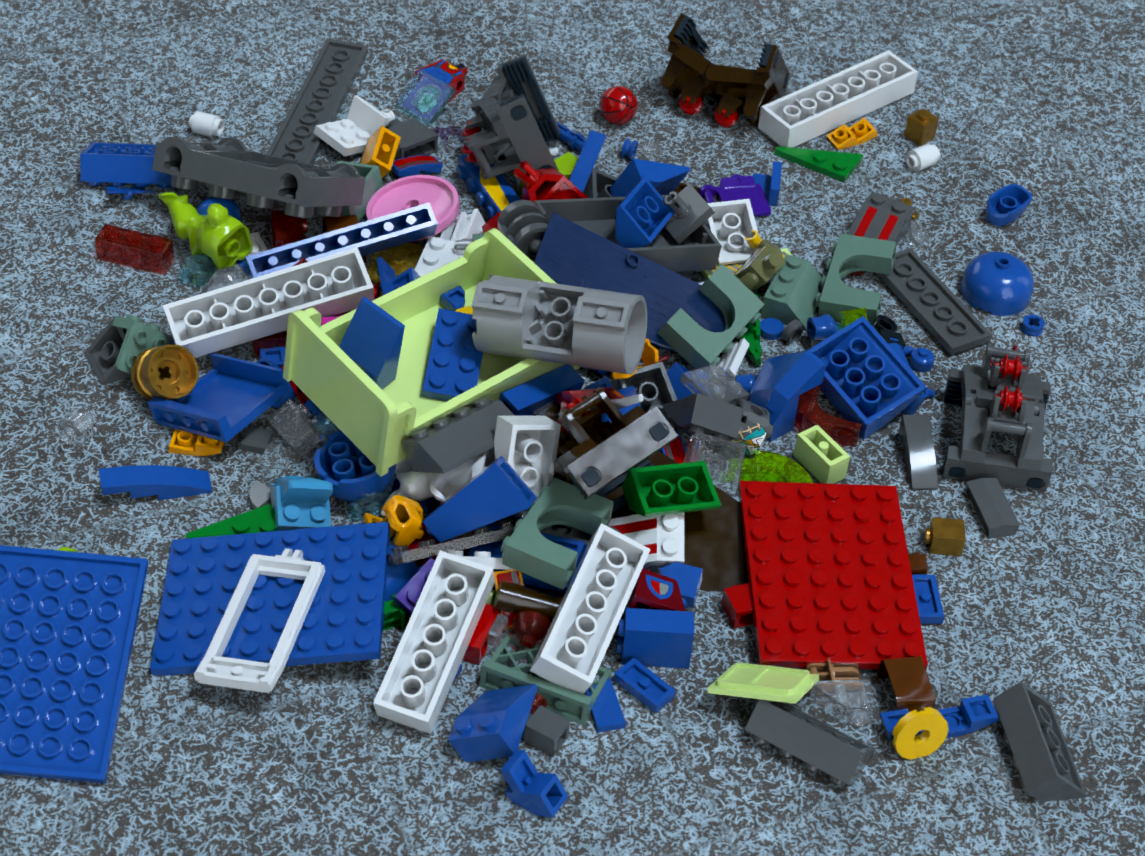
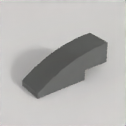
(919, 452)

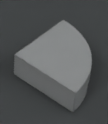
(259, 495)

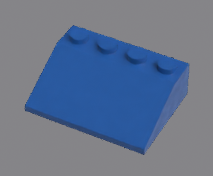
(121, 164)
(866, 377)

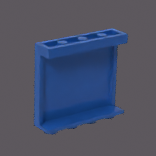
(223, 399)

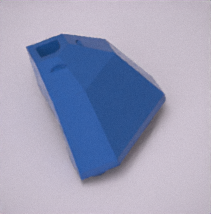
(781, 384)

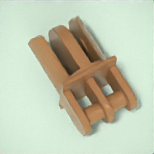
(831, 672)

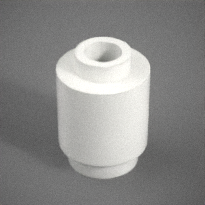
(206, 124)
(923, 157)

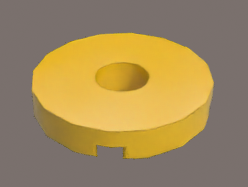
(932, 737)

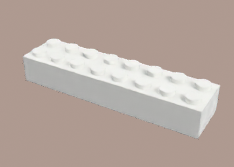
(837, 100)
(264, 303)

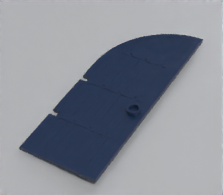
(588, 260)

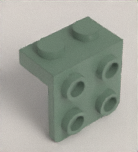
(137, 339)

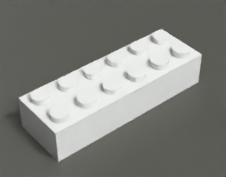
(590, 610)
(434, 642)

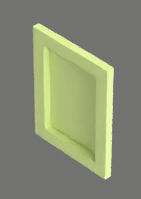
(764, 682)

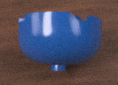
(997, 283)
(349, 474)

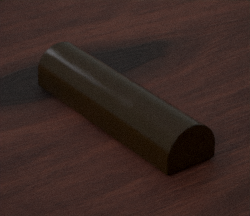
(517, 598)

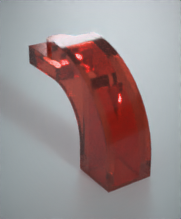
(811, 414)

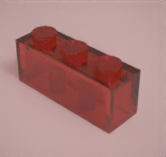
(135, 249)

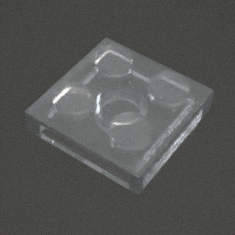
(714, 383)

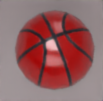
(618, 105)

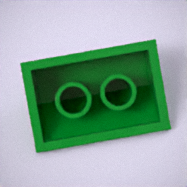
(670, 489)

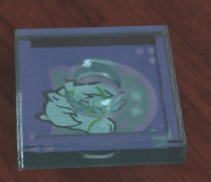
(425, 97)

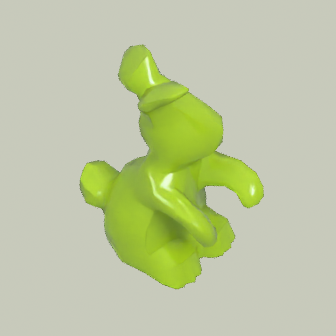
(211, 234)

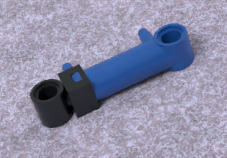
(887, 329)

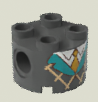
(753, 425)

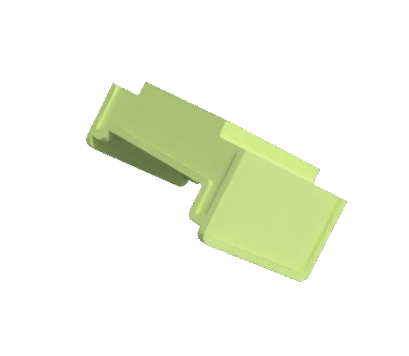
(385, 417)

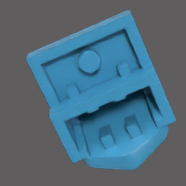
(301, 502)

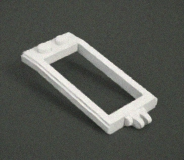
(252, 674)

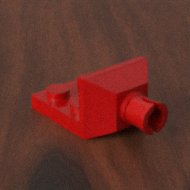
(546, 184)

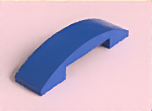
(966, 718)

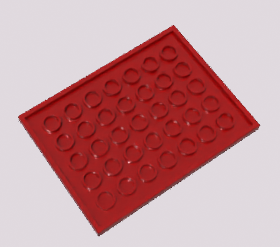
(829, 574)

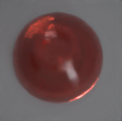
(530, 627)

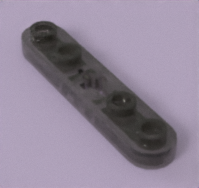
(429, 548)

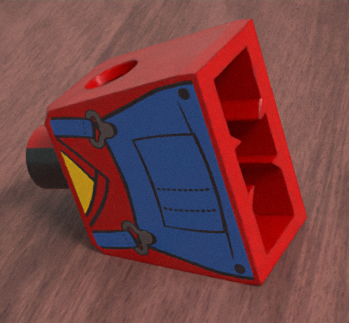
(448, 74)

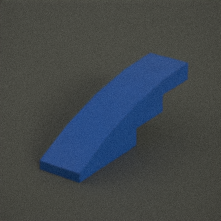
(151, 480)

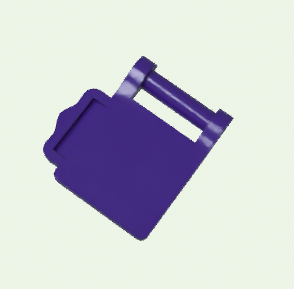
(738, 188)

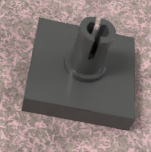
(689, 212)

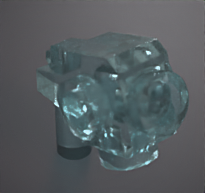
(197, 269)
(372, 502)

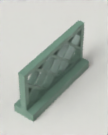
(560, 700)

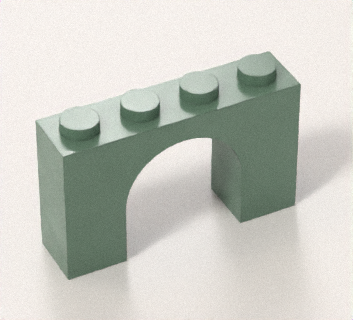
(853, 255)
(702, 346)
(556, 505)

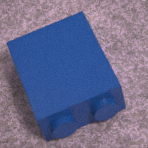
(656, 637)

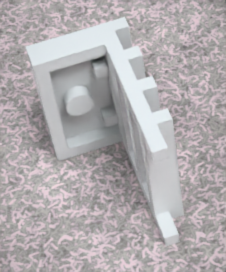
(465, 227)

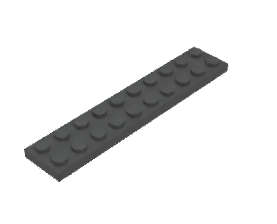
(318, 100)

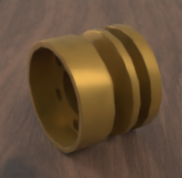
(176, 368)

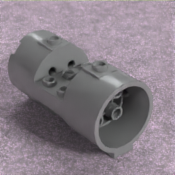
(560, 323)

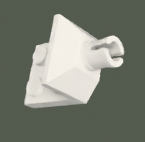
(351, 134)

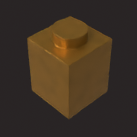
(921, 127)
(945, 536)

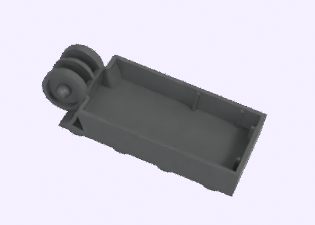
(526, 223)

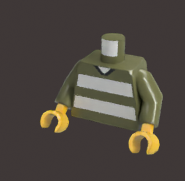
(761, 264)

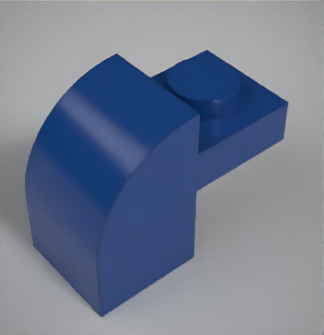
(532, 790)

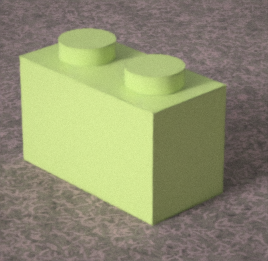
(821, 455)

